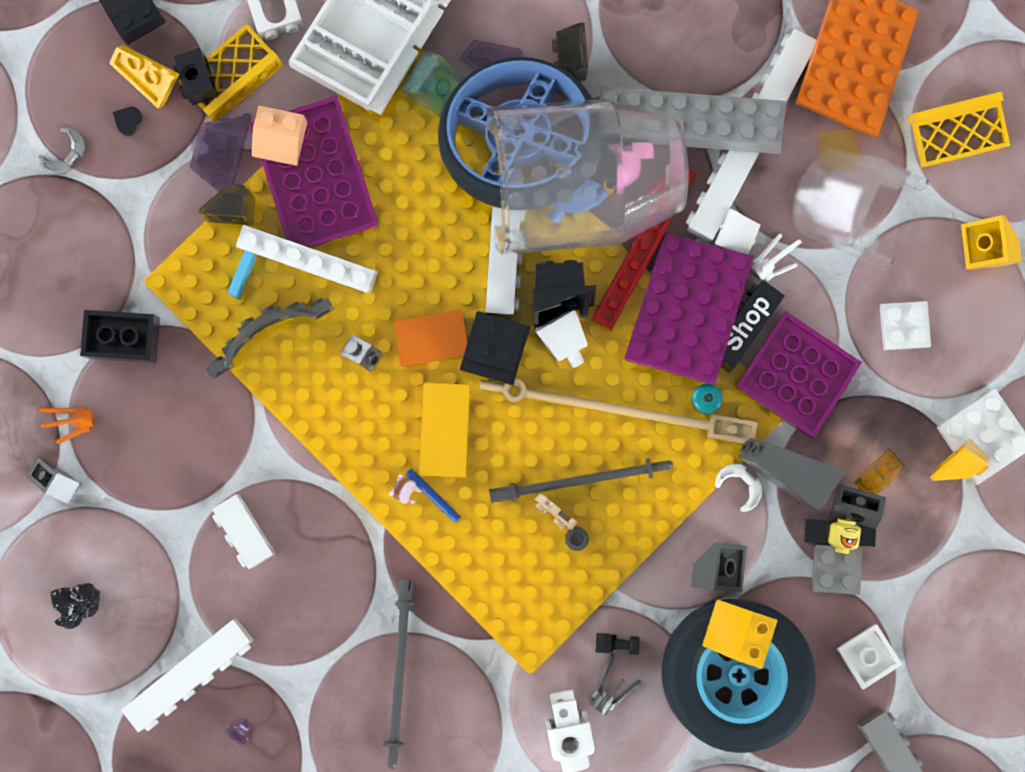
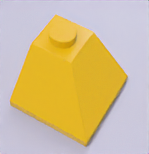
(990, 243)
(962, 463)

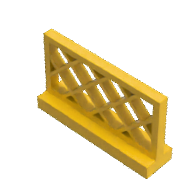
(247, 82)
(954, 110)

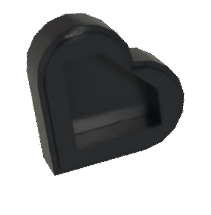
(127, 119)

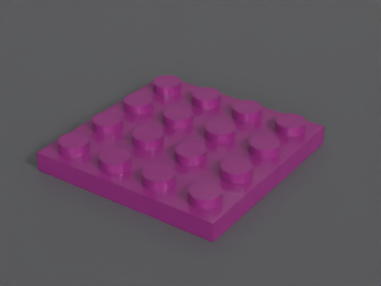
(798, 375)

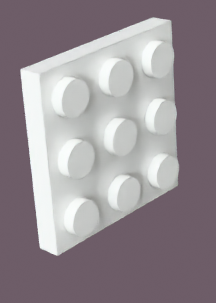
(991, 428)

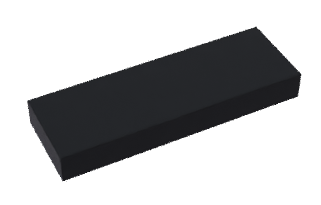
(818, 532)

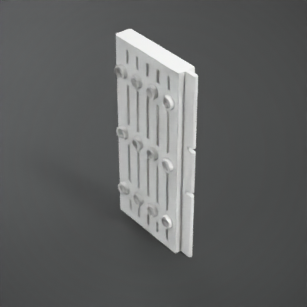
(365, 46)

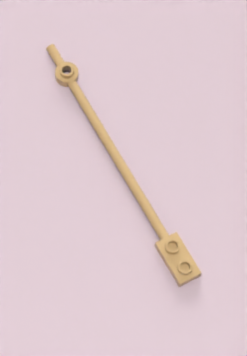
(718, 427)

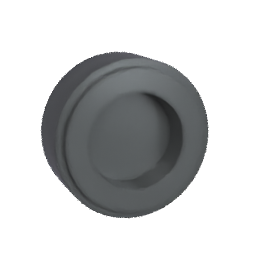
(576, 539)

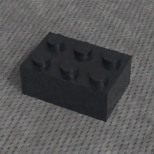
(120, 336)

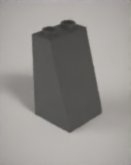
(797, 475)

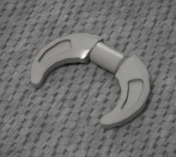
(78, 148)

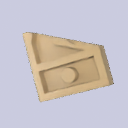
(561, 518)

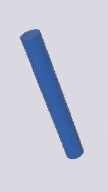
(433, 496)

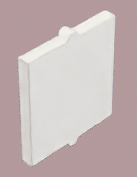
(737, 232)

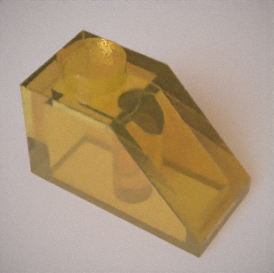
(880, 473)

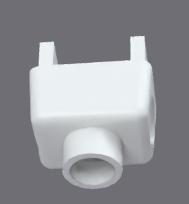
(569, 723)

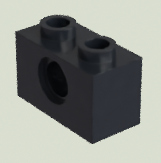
(203, 86)

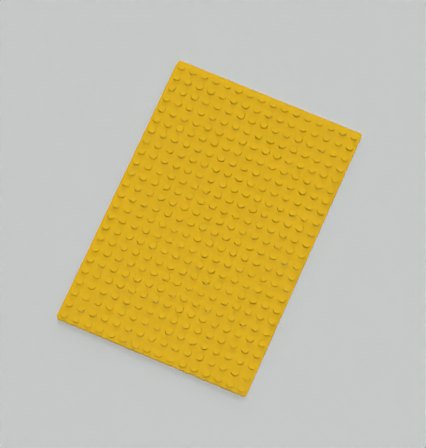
(365, 426)

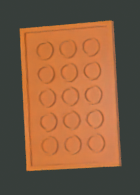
(857, 61)

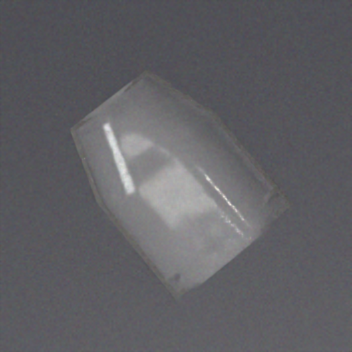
(585, 174)

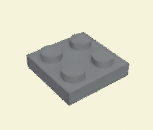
(836, 571)

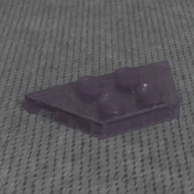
(220, 150)

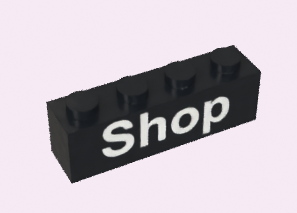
(750, 320)

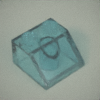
(432, 82)

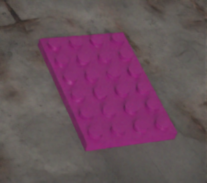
(326, 191)
(689, 309)

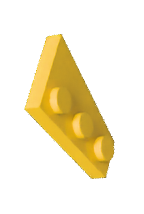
(145, 74)

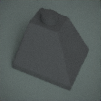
(720, 568)

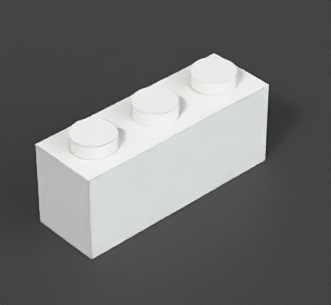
(243, 532)

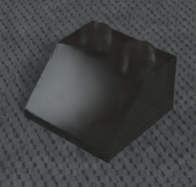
(572, 50)
(230, 206)

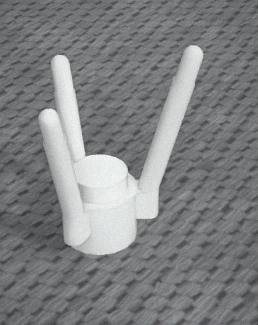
(764, 268)

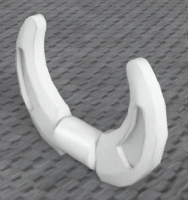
(755, 486)

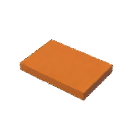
(431, 338)

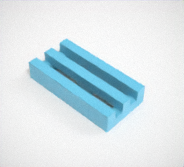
(242, 274)

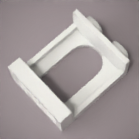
(270, 31)

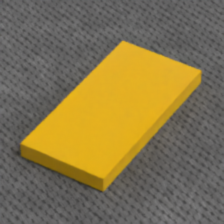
(444, 430)

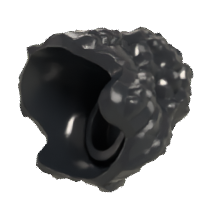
(75, 604)

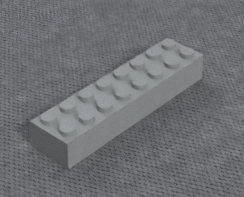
(713, 119)

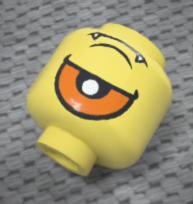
(844, 535)

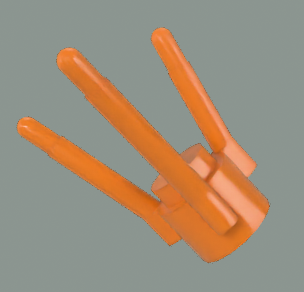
(83, 419)

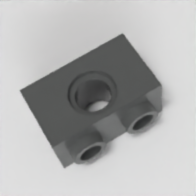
(858, 506)

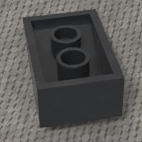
(133, 17)

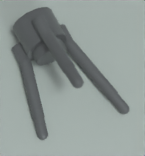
(605, 701)

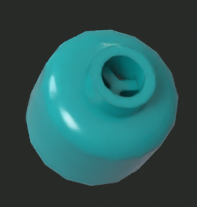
(698, 400)

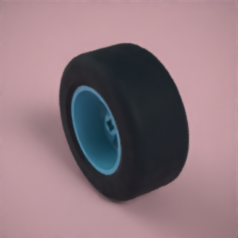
(735, 726)

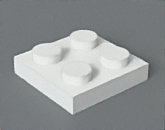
(905, 325)
(869, 656)

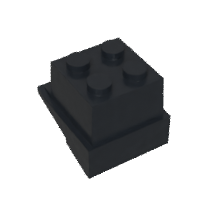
(560, 289)
(495, 348)

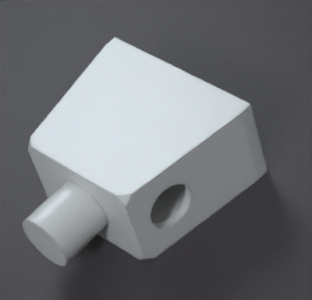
(564, 337)

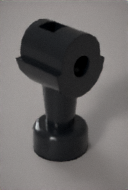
(608, 642)

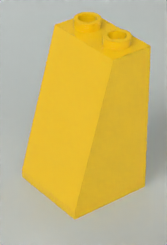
(739, 634)

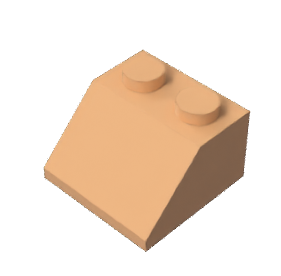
(278, 135)

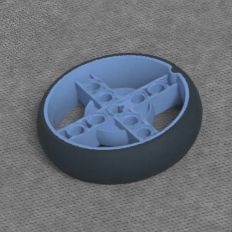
(462, 106)

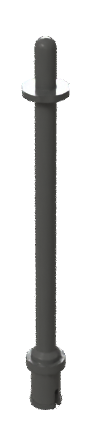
(514, 492)
(404, 605)

